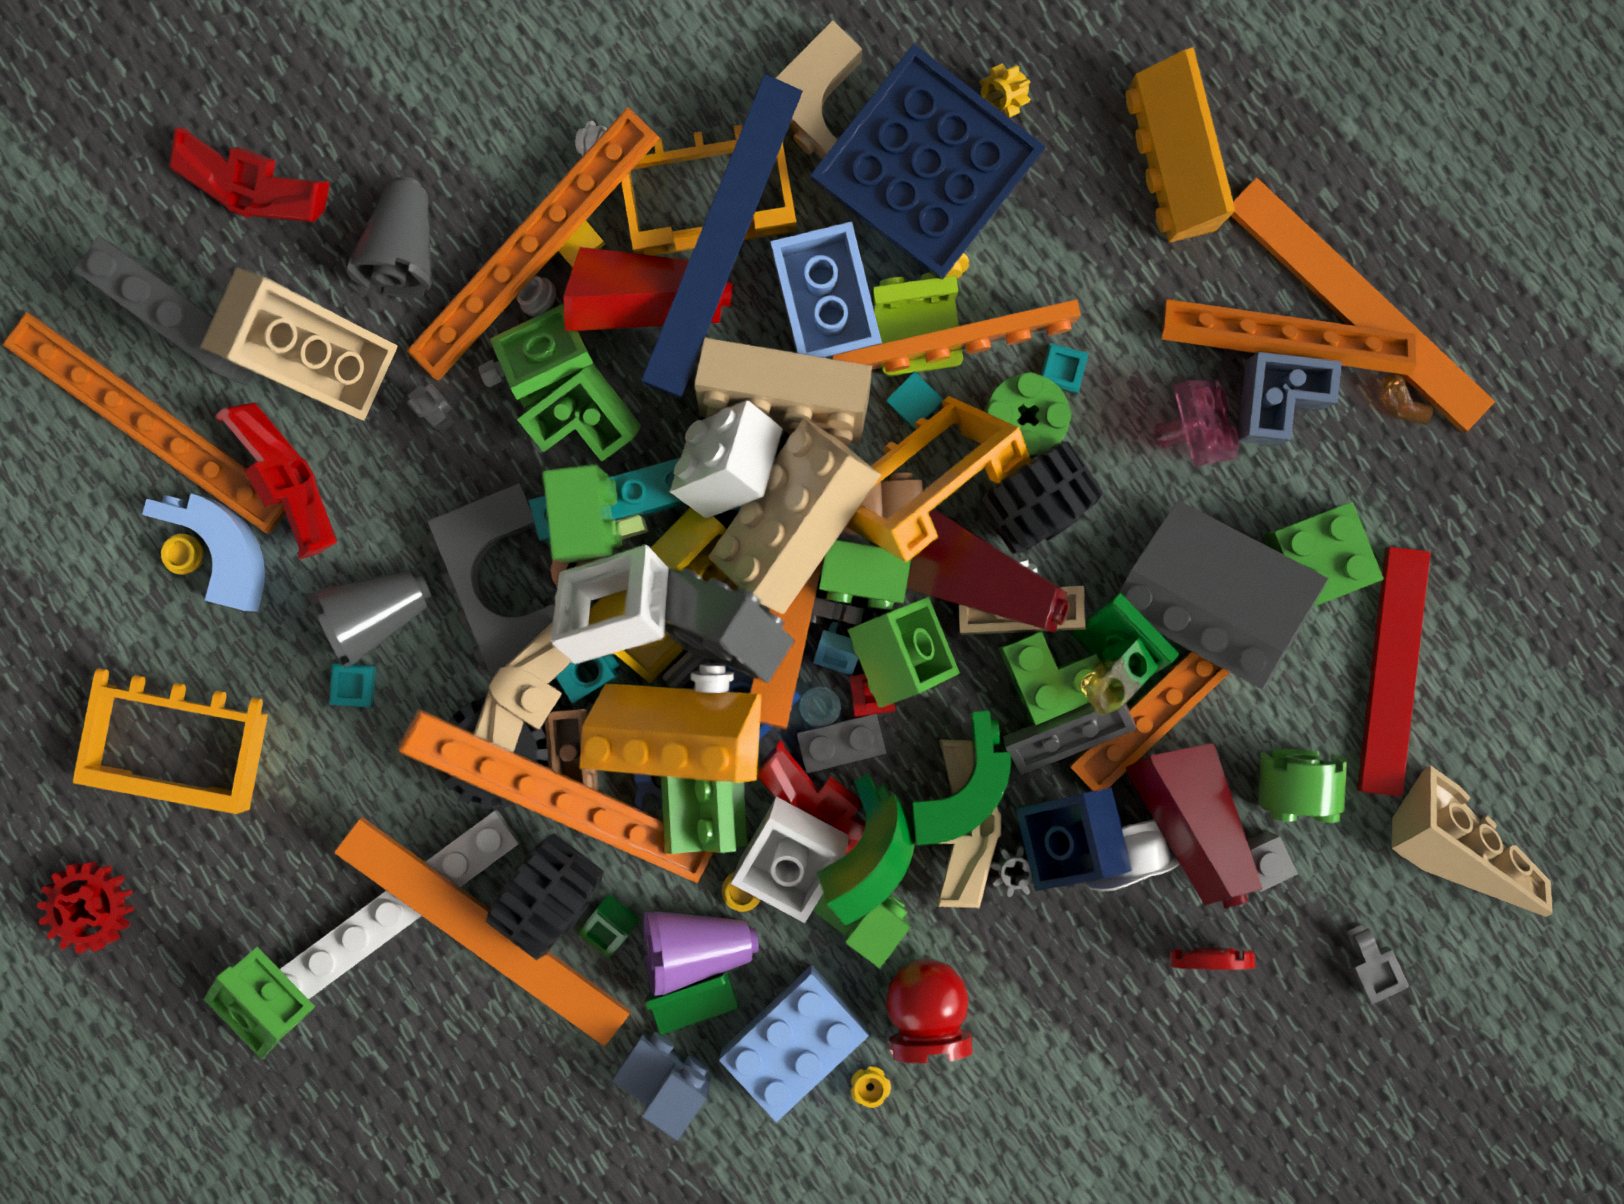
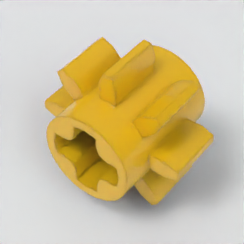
(1006, 89)

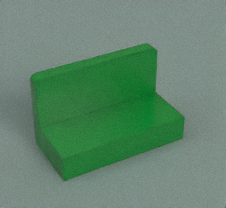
(693, 1003)

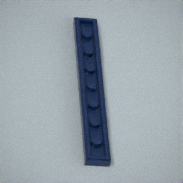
(721, 237)

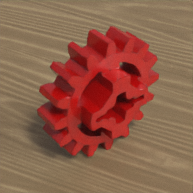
(103, 901)

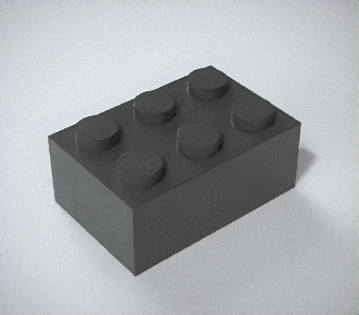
(724, 625)

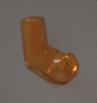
(1399, 403)

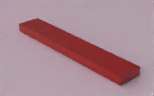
(1393, 671)

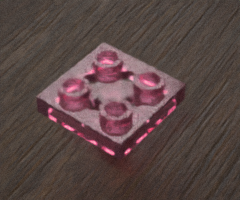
(1202, 423)

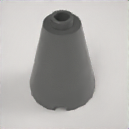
(395, 242)
(368, 611)

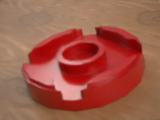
(1212, 959)

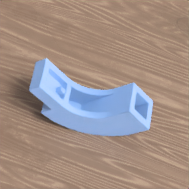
(235, 552)

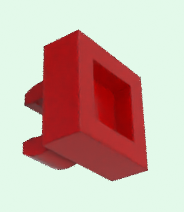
(863, 700)

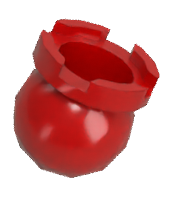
(928, 1007)

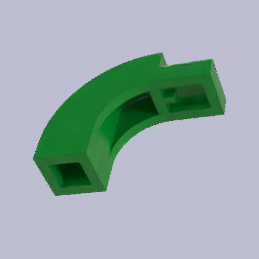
(972, 804)
(877, 862)

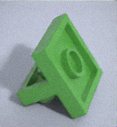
(539, 355)
(703, 815)
(258, 1002)

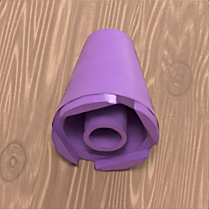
(693, 948)

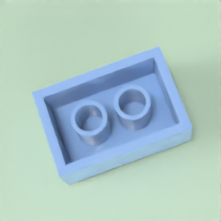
(825, 291)
(794, 1043)

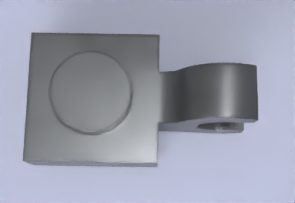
(432, 405)
(1377, 969)

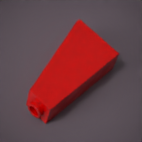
(624, 290)

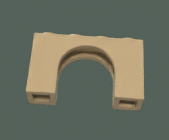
(818, 73)

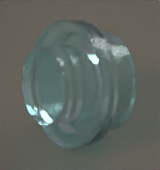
(820, 706)

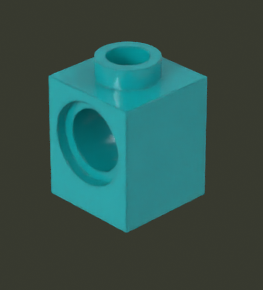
(577, 688)

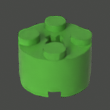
(1039, 397)
(1302, 784)

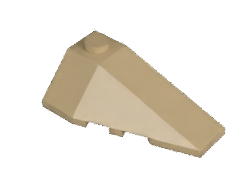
(1450, 841)

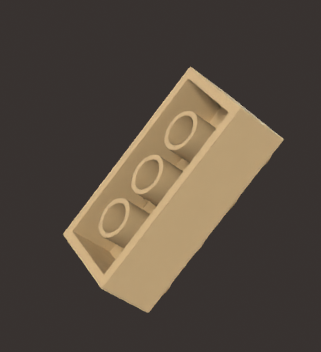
(298, 344)
(785, 387)
(803, 510)

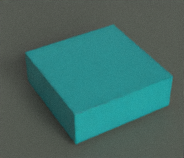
(1064, 367)
(914, 400)
(352, 685)

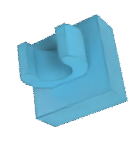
(836, 651)

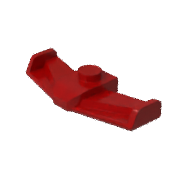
(246, 181)
(282, 477)
(829, 804)

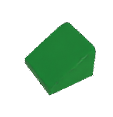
(608, 926)

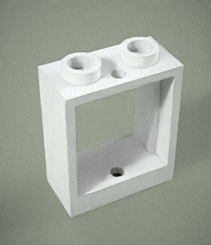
(644, 617)

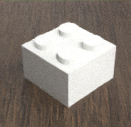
(726, 459)
(784, 859)

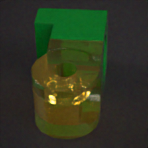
(1114, 678)

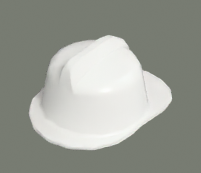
(1147, 855)

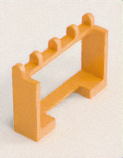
(665, 240)
(911, 528)
(93, 739)

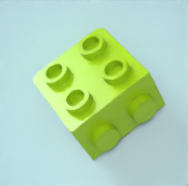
(915, 310)

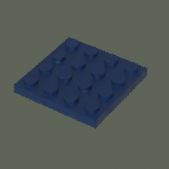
(927, 162)

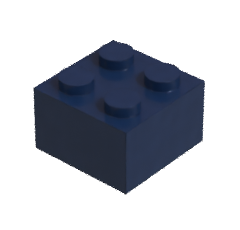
(1073, 840)

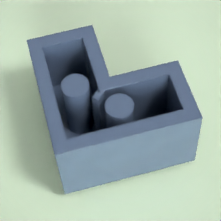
(1276, 386)
(664, 1082)

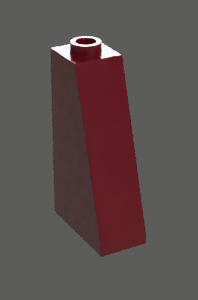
(982, 577)
(1199, 821)

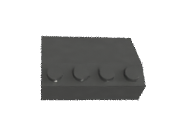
(1222, 593)

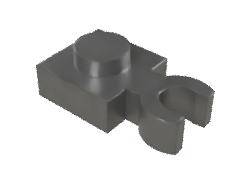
(834, 610)

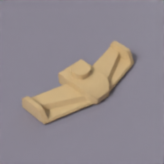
(522, 692)
(970, 853)

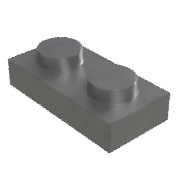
(841, 743)

